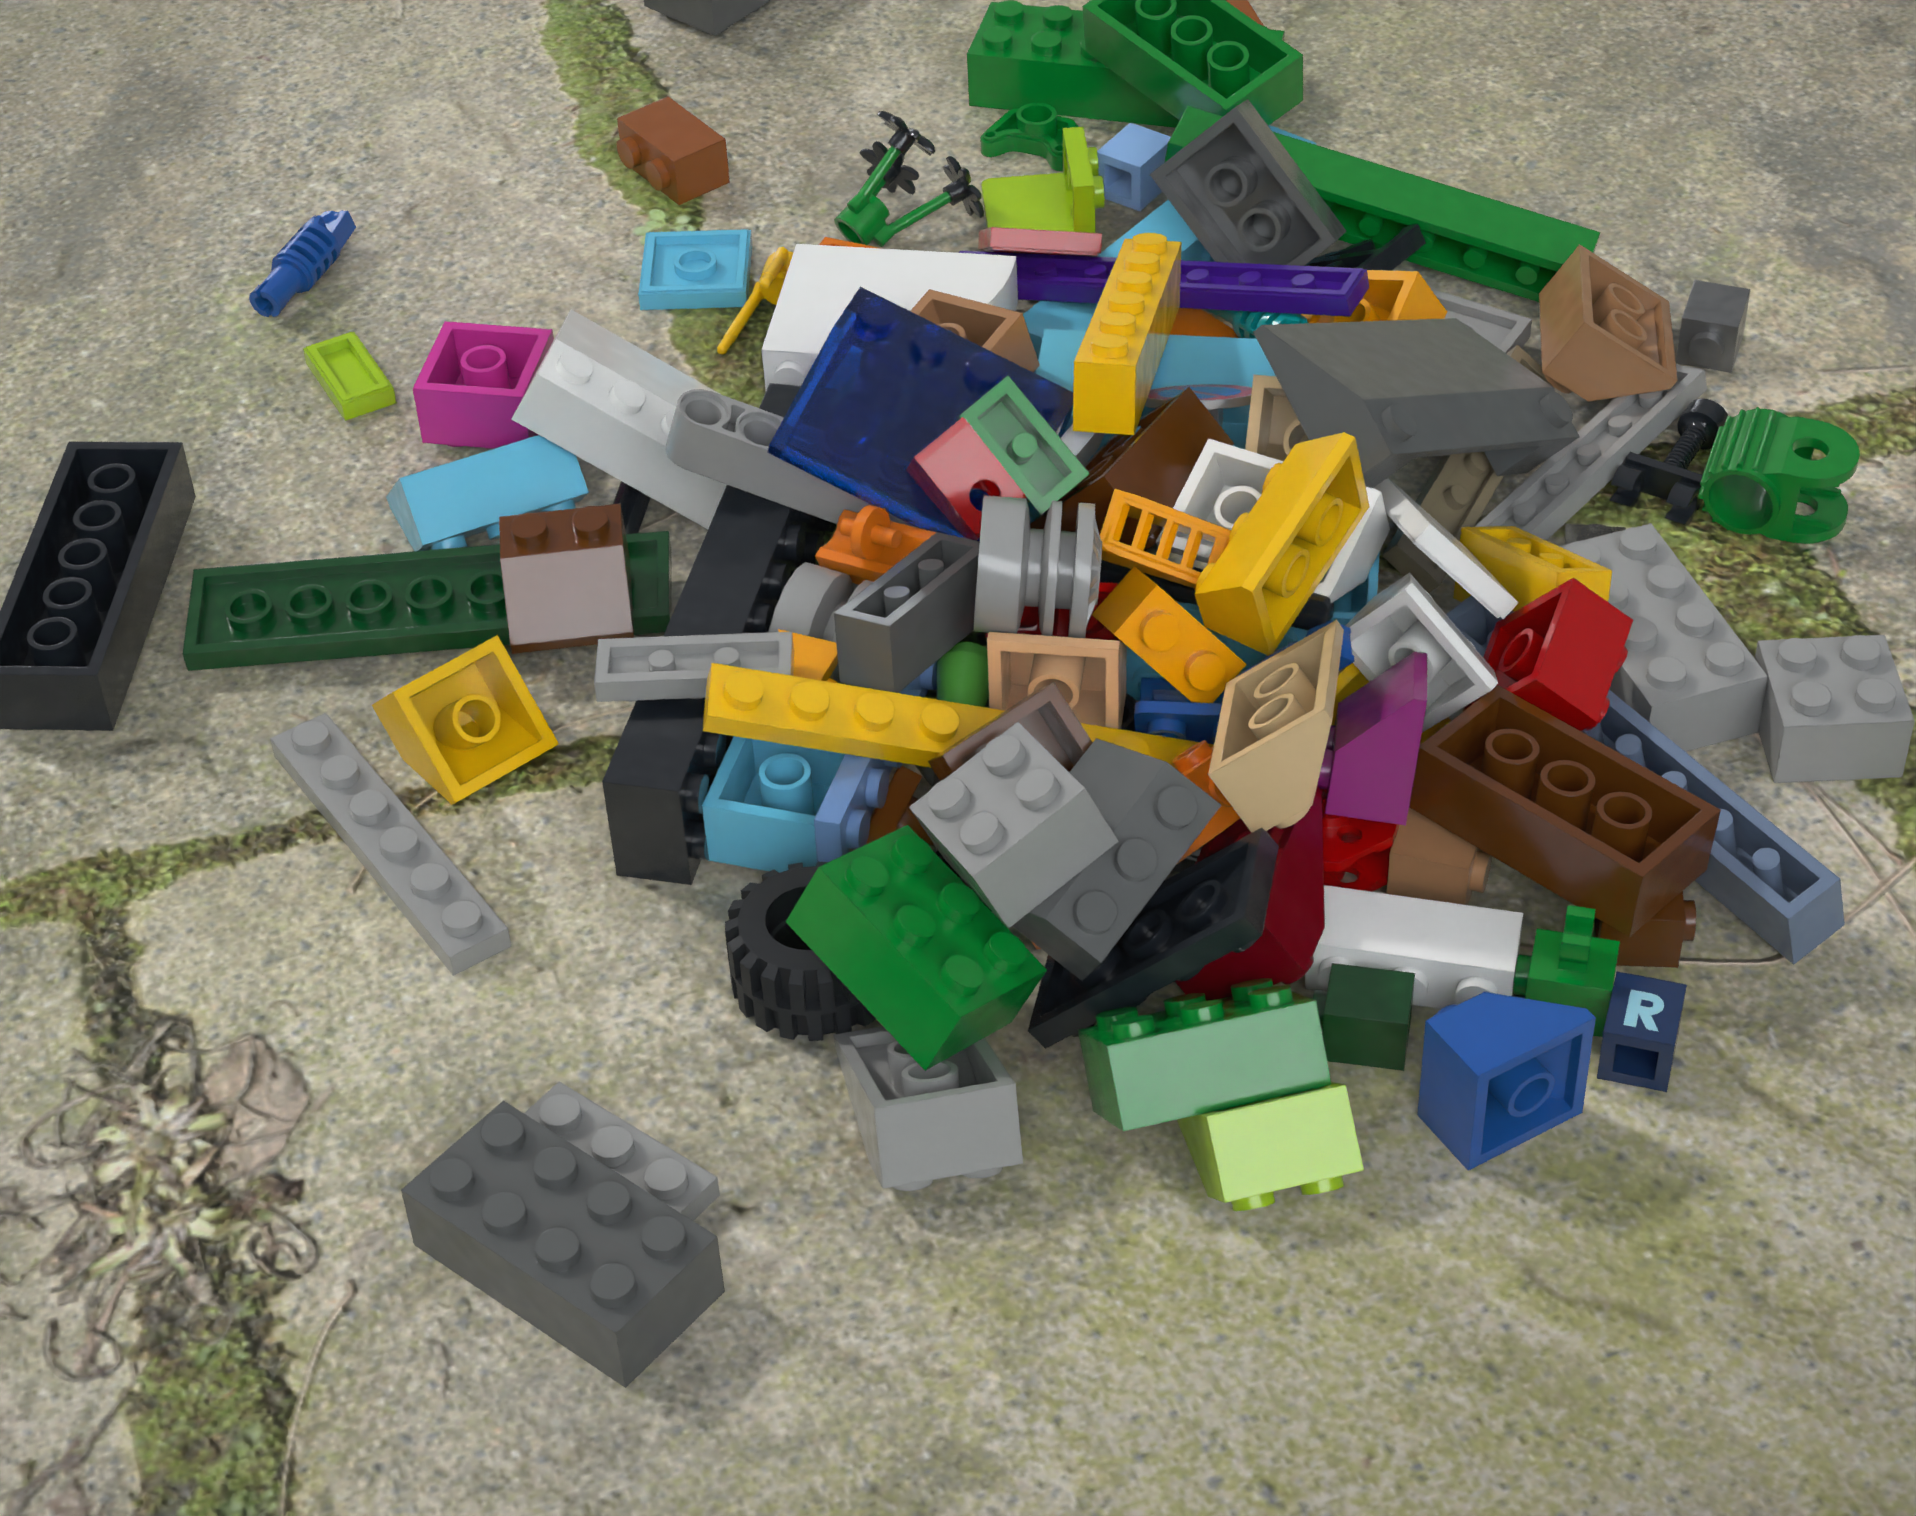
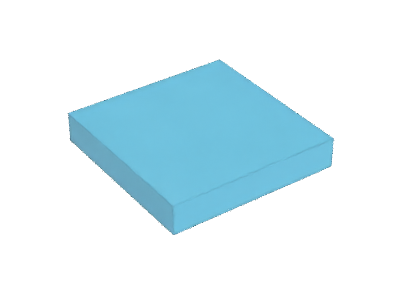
(695, 269)

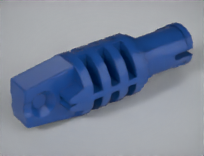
(302, 261)

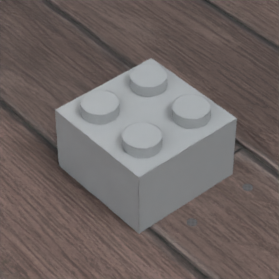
(1833, 709)
(1014, 824)

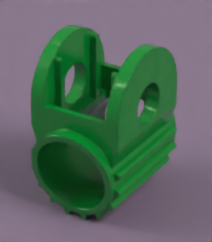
(1766, 467)

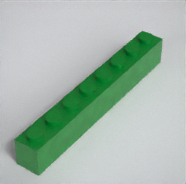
(1461, 229)

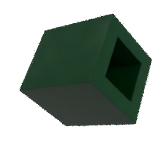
(1366, 1016)

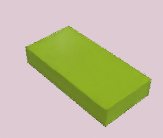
(349, 375)

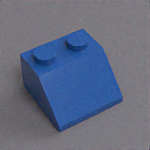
(1502, 1072)

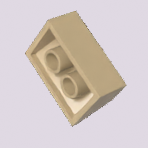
(1277, 731)

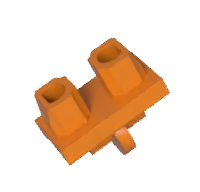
(869, 544)

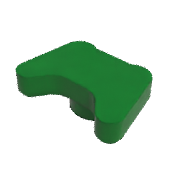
(1028, 130)

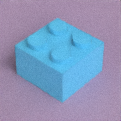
(767, 804)

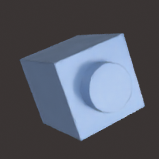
(1127, 165)

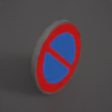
(1213, 396)

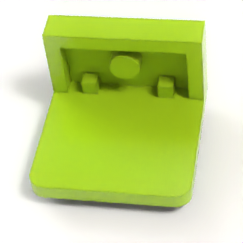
(1050, 200)

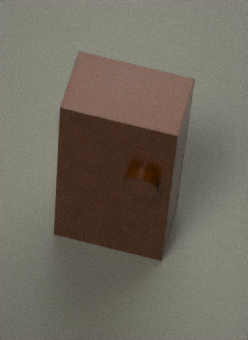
(1564, 809)

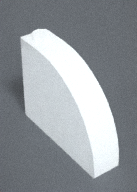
(827, 277)

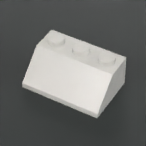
(1231, 482)

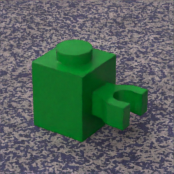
(1570, 967)

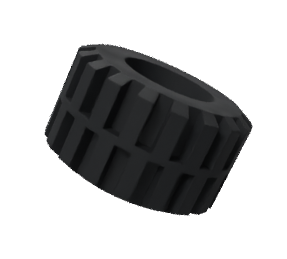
(777, 971)

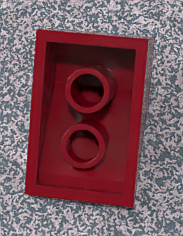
(1293, 913)

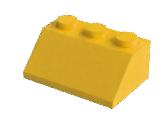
(1284, 543)

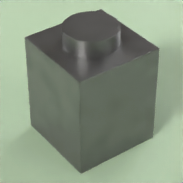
(1713, 326)

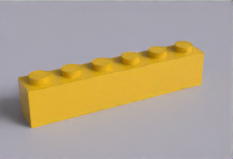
(1127, 336)

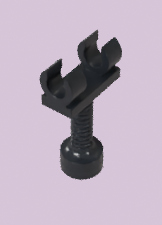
(1670, 478)

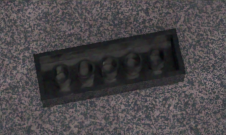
(91, 583)

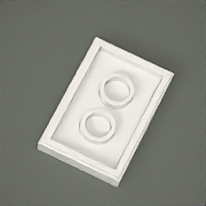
(1445, 550)

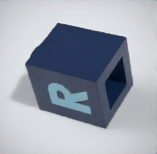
(1641, 1031)

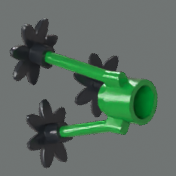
(866, 214)

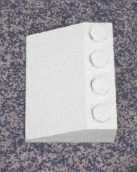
(616, 413)

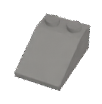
(930, 1121)

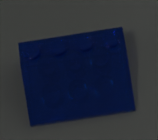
(885, 394)

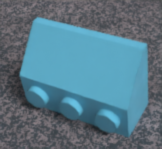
(470, 494)

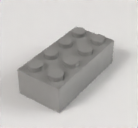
(1682, 657)

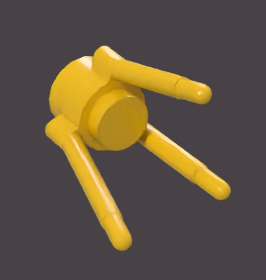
(766, 288)

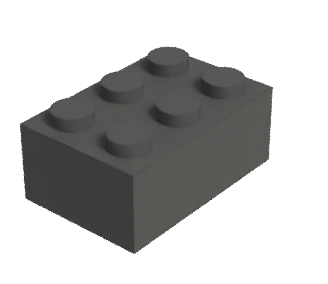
(1247, 195)

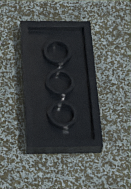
(1182, 928)

